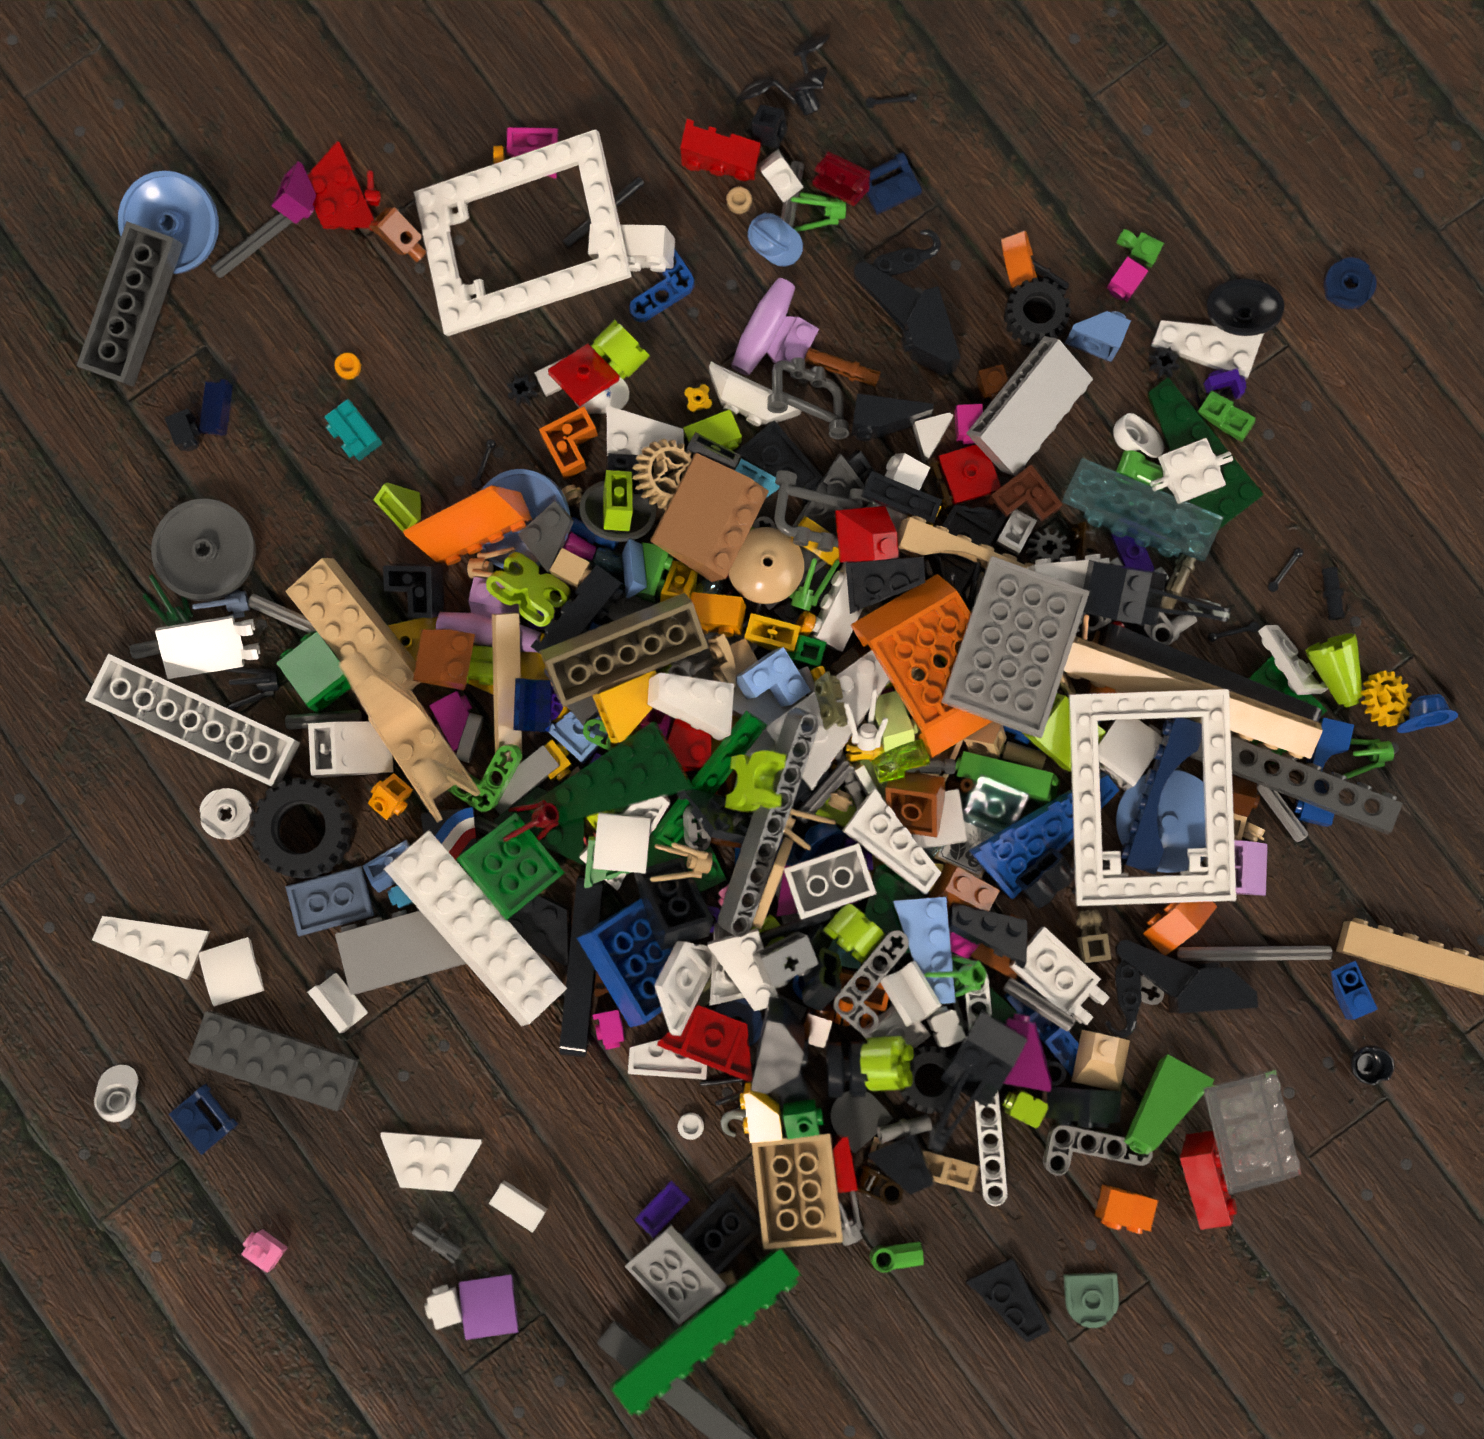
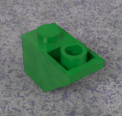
(808, 652)

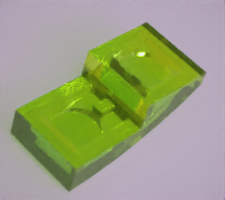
(904, 757)

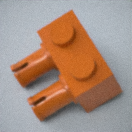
(876, 1001)

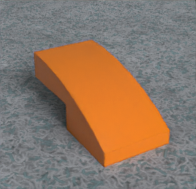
(1018, 258)

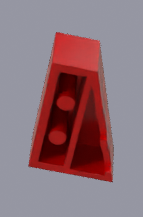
(719, 153)
(690, 745)
(1207, 1181)

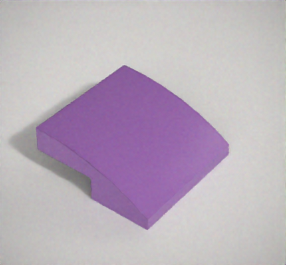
(488, 1307)

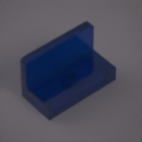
(216, 408)
(532, 705)

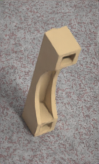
(920, 539)

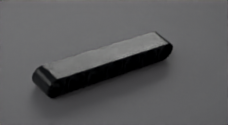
(580, 972)

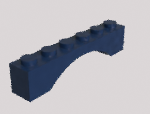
(1144, 846)

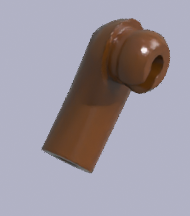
(964, 785)

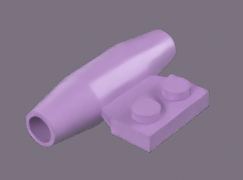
(773, 331)
(480, 619)

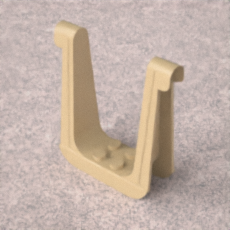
(407, 732)

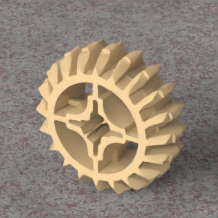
(657, 452)

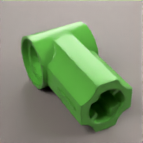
(1138, 468)
(900, 1256)

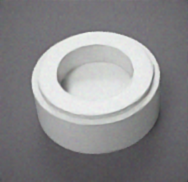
(690, 1126)

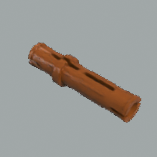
(837, 365)

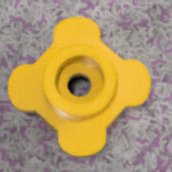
(694, 404)

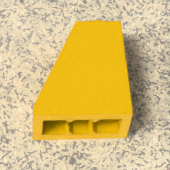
(624, 706)

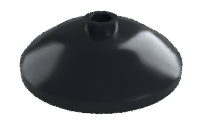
(1245, 307)

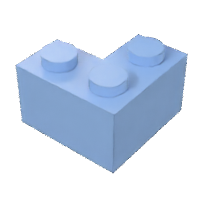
(775, 673)

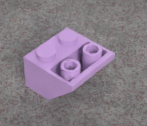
(1250, 867)

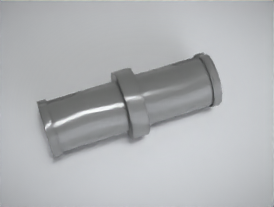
(904, 1128)

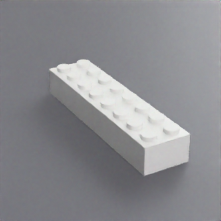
(192, 721)
(475, 928)

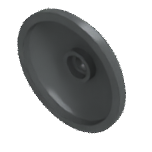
(593, 517)

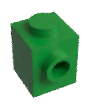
(802, 1119)

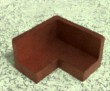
(1027, 488)

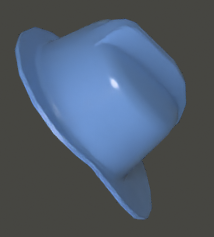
(775, 239)

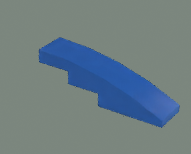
(1054, 1038)

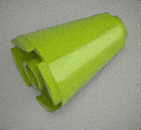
(1339, 667)

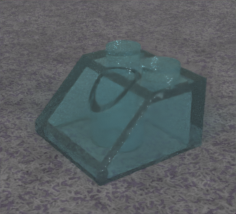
(993, 804)

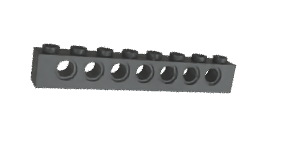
(1386, 803)

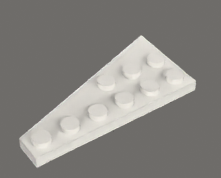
(856, 686)

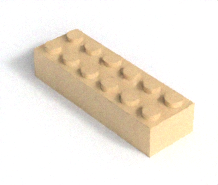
(350, 622)

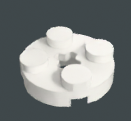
(211, 815)

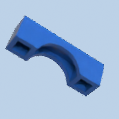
(1333, 740)

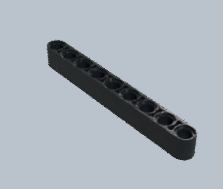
(1152, 651)

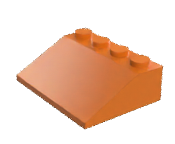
(470, 524)

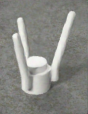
(867, 735)

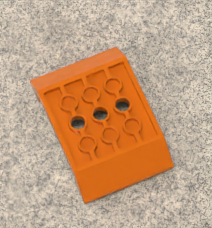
(908, 636)

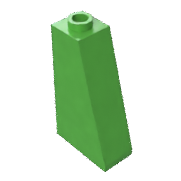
(1038, 783)
(1167, 1100)

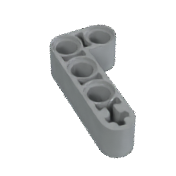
(875, 977)
(1098, 1148)

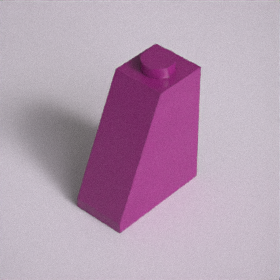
(1031, 1066)

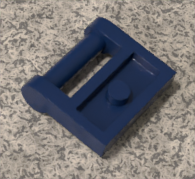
(894, 190)
(197, 1125)

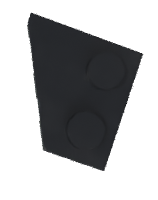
(905, 1164)

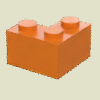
(564, 437)
(1177, 924)
(1125, 1208)

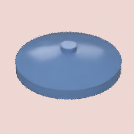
(174, 207)
(538, 494)
(1178, 820)

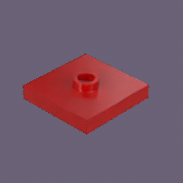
(583, 374)
(968, 474)

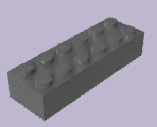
(130, 304)
(273, 1060)

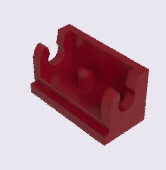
(841, 179)

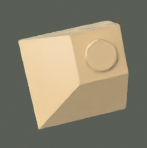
(1100, 1060)

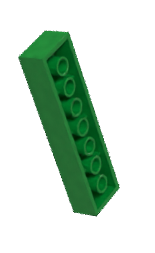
(704, 1330)

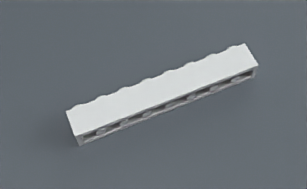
(835, 617)

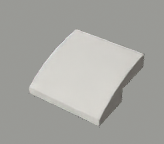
(621, 842)
(231, 971)

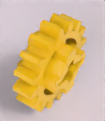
(1386, 698)

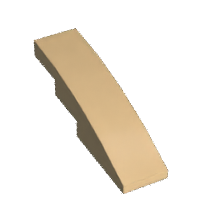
(943, 1168)

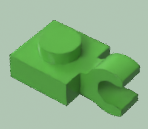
(1144, 248)

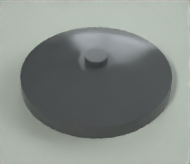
(203, 549)

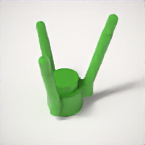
(833, 208)
(803, 597)
(1377, 751)
(971, 974)

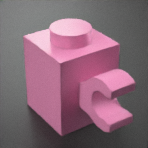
(263, 1250)

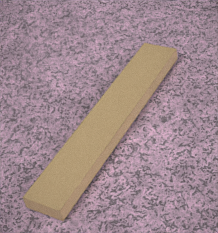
(505, 670)

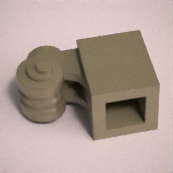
(1092, 944)

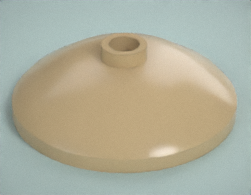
(765, 583)

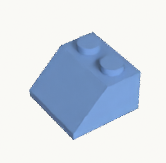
(1100, 334)

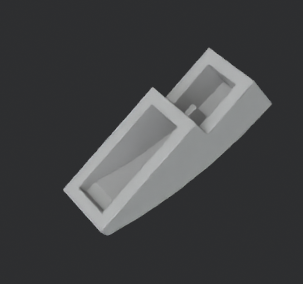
(527, 777)

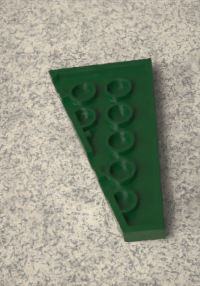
(1184, 426)
(624, 776)

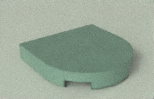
(1091, 1297)

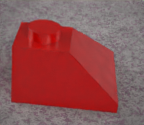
(866, 534)
(843, 1164)

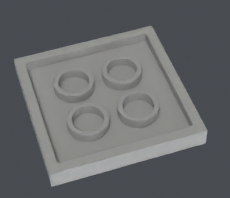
(675, 1275)

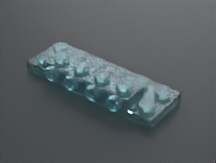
(1140, 512)

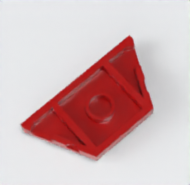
(338, 194)
(713, 1042)

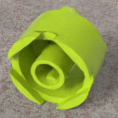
(621, 349)
(854, 932)
(887, 1063)

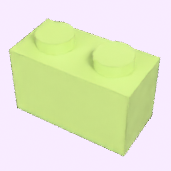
(899, 726)

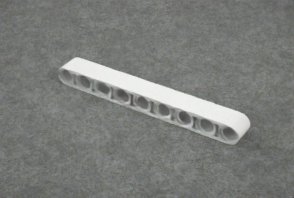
(988, 1125)

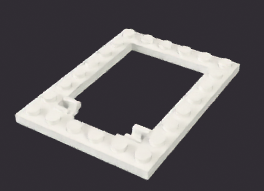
(436, 215)
(1199, 883)

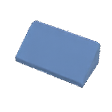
(633, 568)
(375, 868)

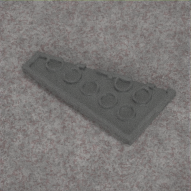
(837, 482)

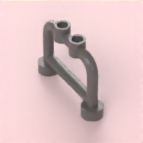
(779, 400)
(803, 535)

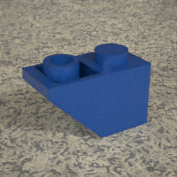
(1352, 991)

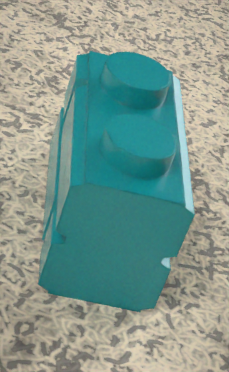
(353, 430)

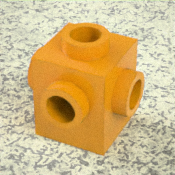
(390, 796)

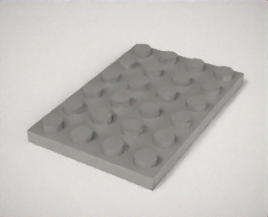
(1015, 647)

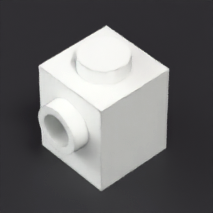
(444, 1307)

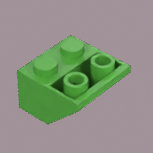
(657, 565)

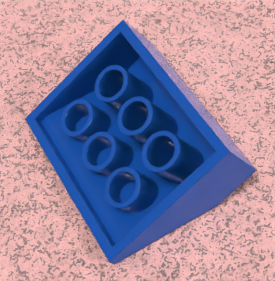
(628, 961)

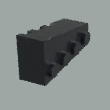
(589, 607)

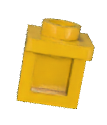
(559, 753)

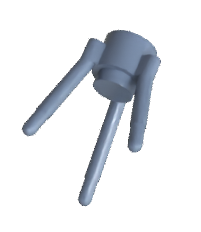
(234, 602)

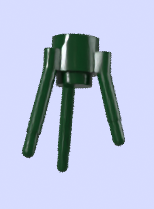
(175, 615)

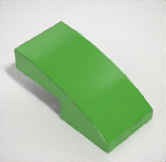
(1226, 417)

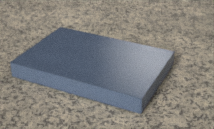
(329, 901)

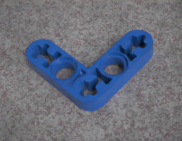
(670, 285)

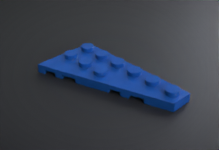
(1023, 842)

